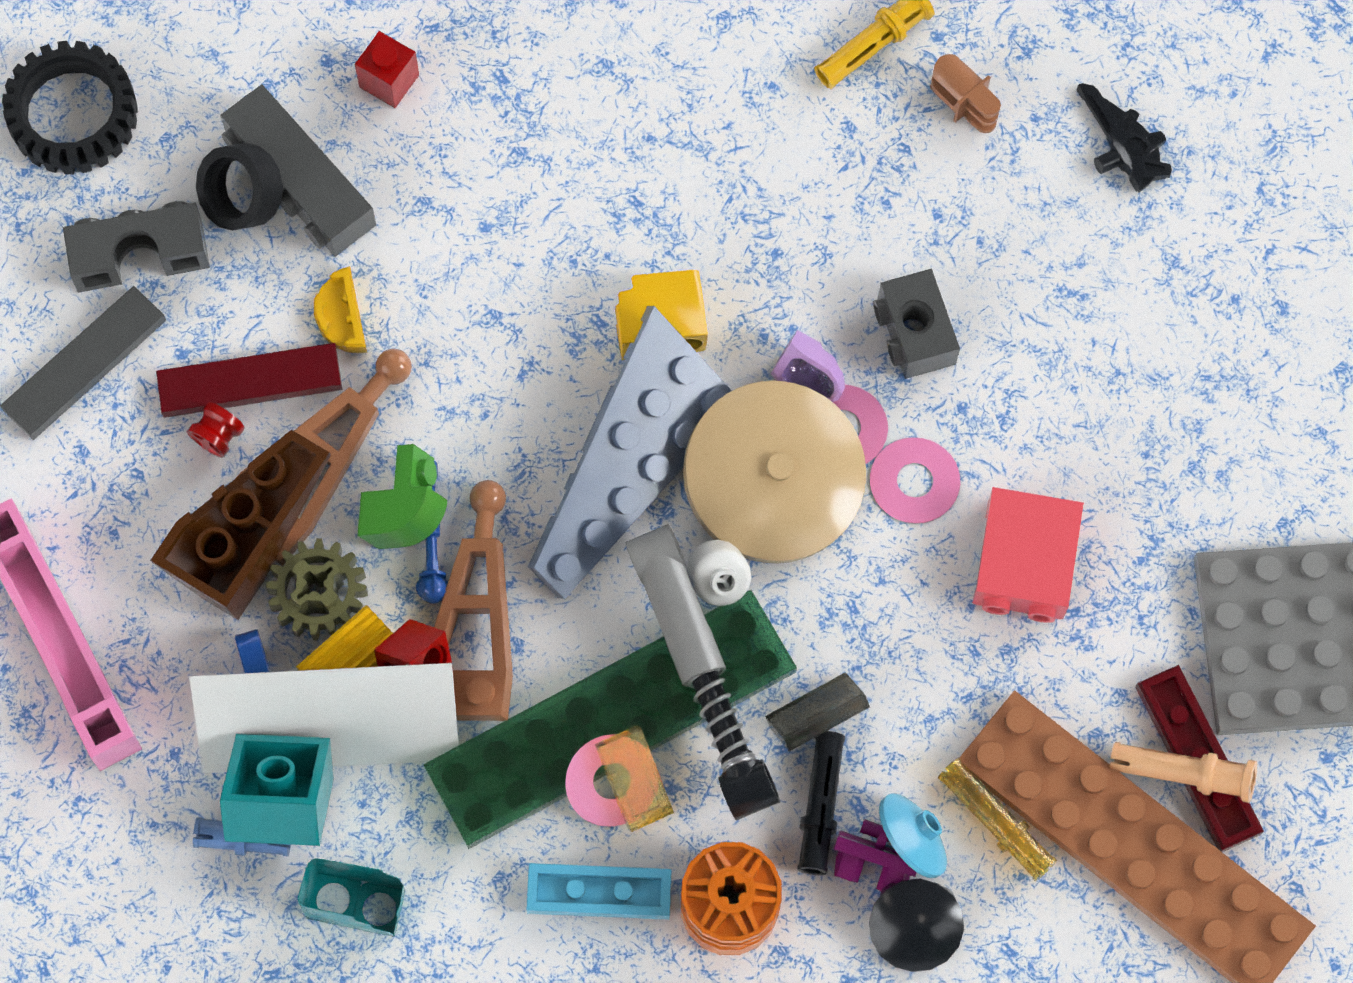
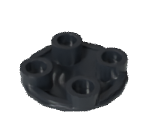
(916, 924)

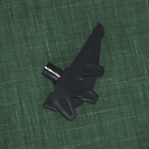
(1130, 143)

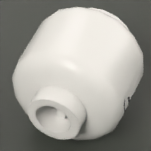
(719, 572)

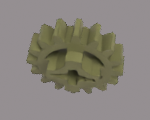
(328, 575)

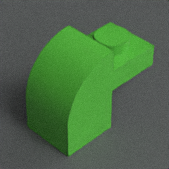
(409, 510)

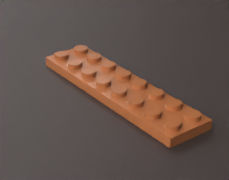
(1135, 844)

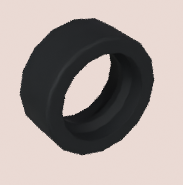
(213, 192)

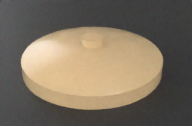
(774, 471)

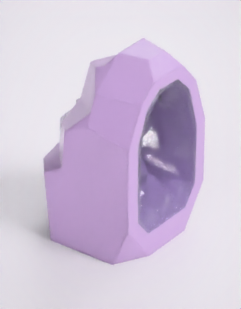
(810, 366)

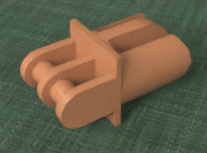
(965, 93)

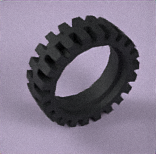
(54, 64)

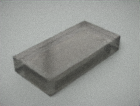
(817, 711)

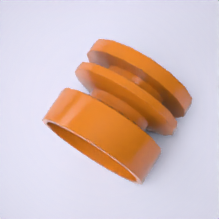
(711, 918)

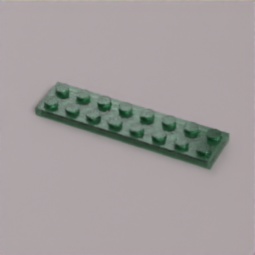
(525, 760)

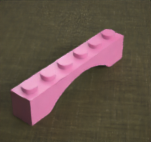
(62, 644)

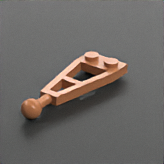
(392, 368)
(481, 693)

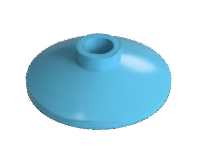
(913, 835)

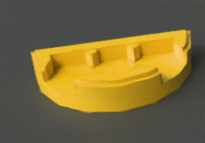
(338, 313)

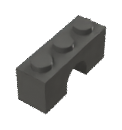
(99, 246)

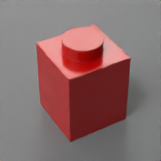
(387, 69)

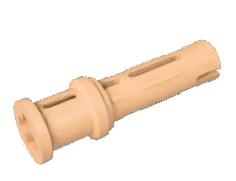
(1206, 772)

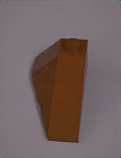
(238, 533)

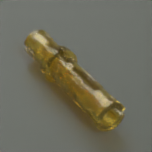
(997, 819)

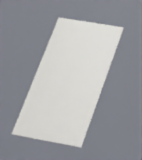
(364, 711)

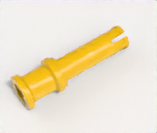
(888, 27)

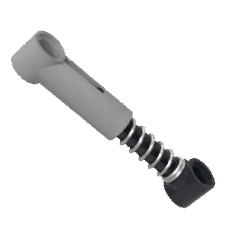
(698, 661)

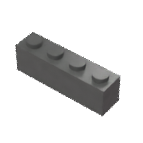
(311, 183)

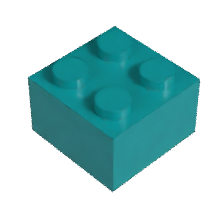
(277, 789)

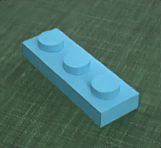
(599, 891)

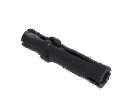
(819, 822)

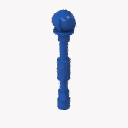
(433, 581)

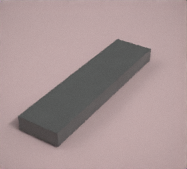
(83, 363)

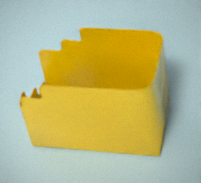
(676, 297)

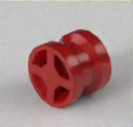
(215, 429)

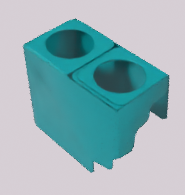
(323, 872)

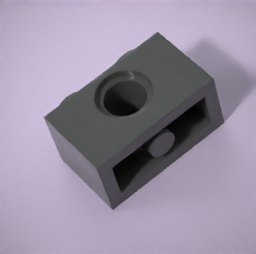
(920, 299)

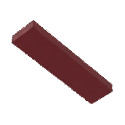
(249, 379)
(1188, 733)

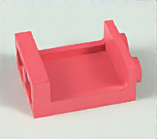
(1028, 554)

